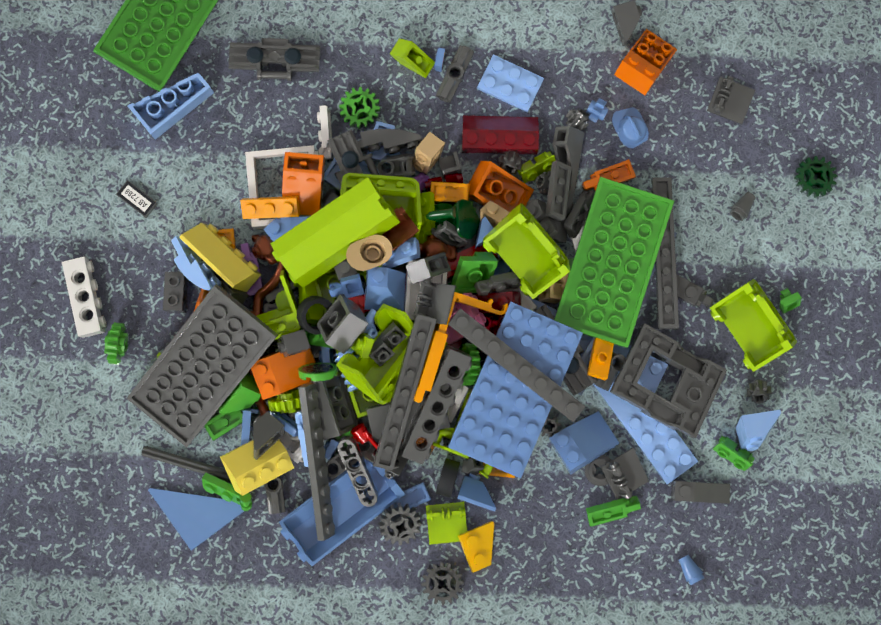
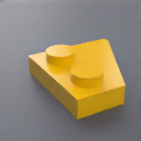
(478, 546)

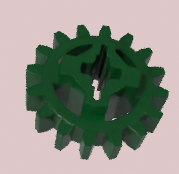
(821, 181)

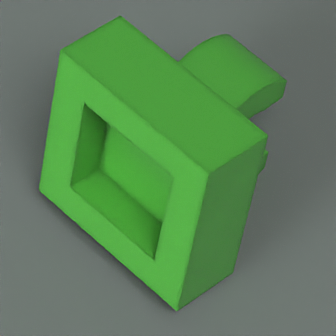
(789, 301)

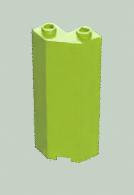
(325, 236)

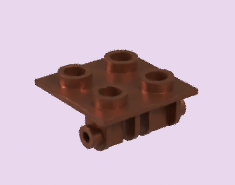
(402, 231)

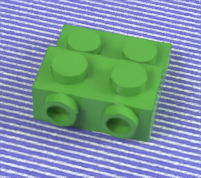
(472, 270)

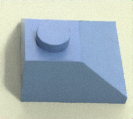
(384, 287)
(475, 492)

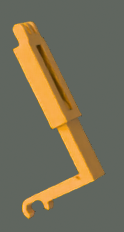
(439, 339)

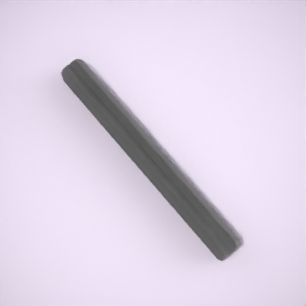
(184, 462)

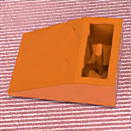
(645, 62)
(304, 178)

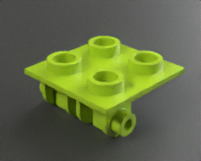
(446, 522)

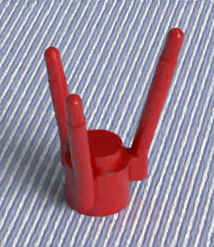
(362, 435)

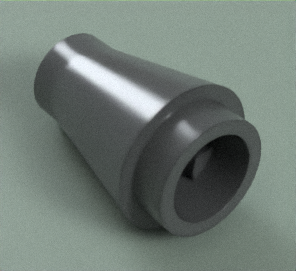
(742, 207)

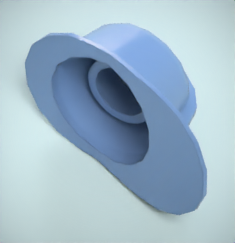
(630, 127)

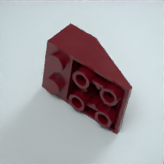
(492, 320)

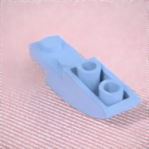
(192, 268)

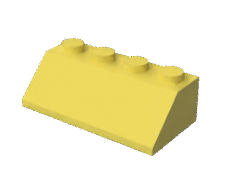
(221, 257)

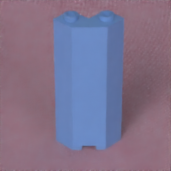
(347, 513)

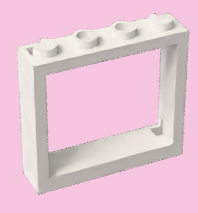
(252, 174)

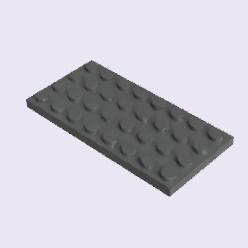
(202, 365)

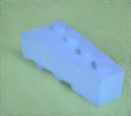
(171, 104)

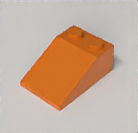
(498, 186)
(280, 374)

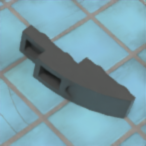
(390, 139)

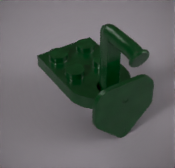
(461, 216)

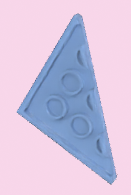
(195, 515)

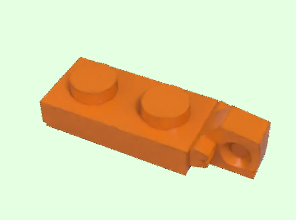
(619, 173)

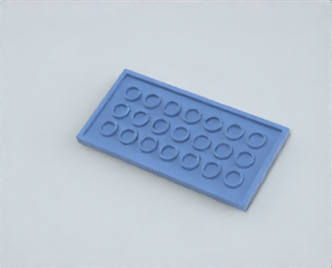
(502, 412)

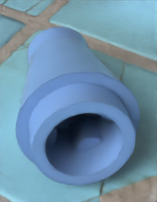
(691, 570)

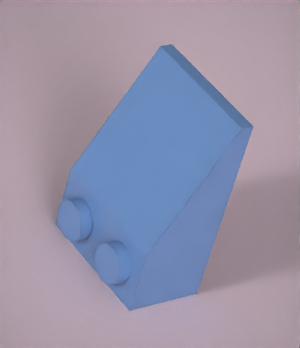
(583, 442)

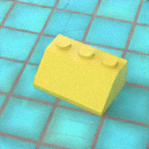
(250, 473)

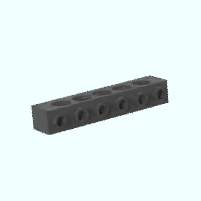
(419, 452)

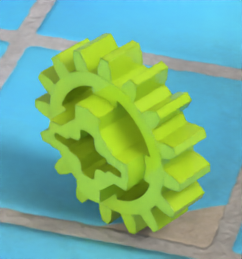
(285, 402)

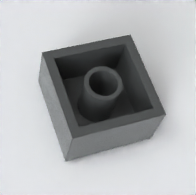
(342, 324)

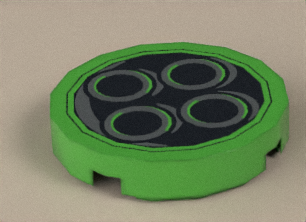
(318, 371)

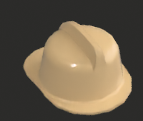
(369, 252)

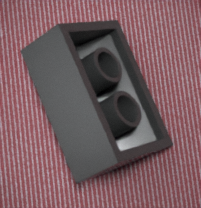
(336, 407)

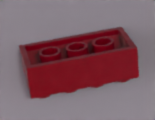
(500, 134)

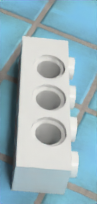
(72, 270)

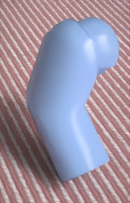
(371, 328)

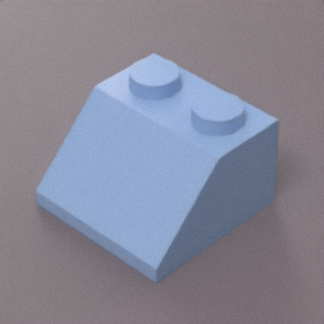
(754, 428)

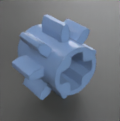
(597, 110)

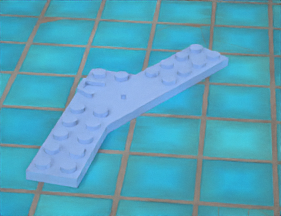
(658, 442)

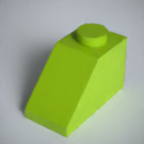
(412, 57)

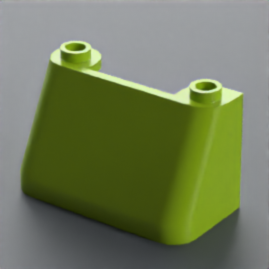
(528, 251)
(754, 324)

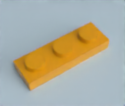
(270, 207)

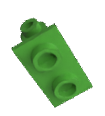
(726, 449)

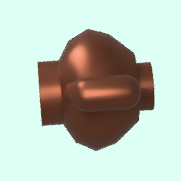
(435, 246)
(263, 249)

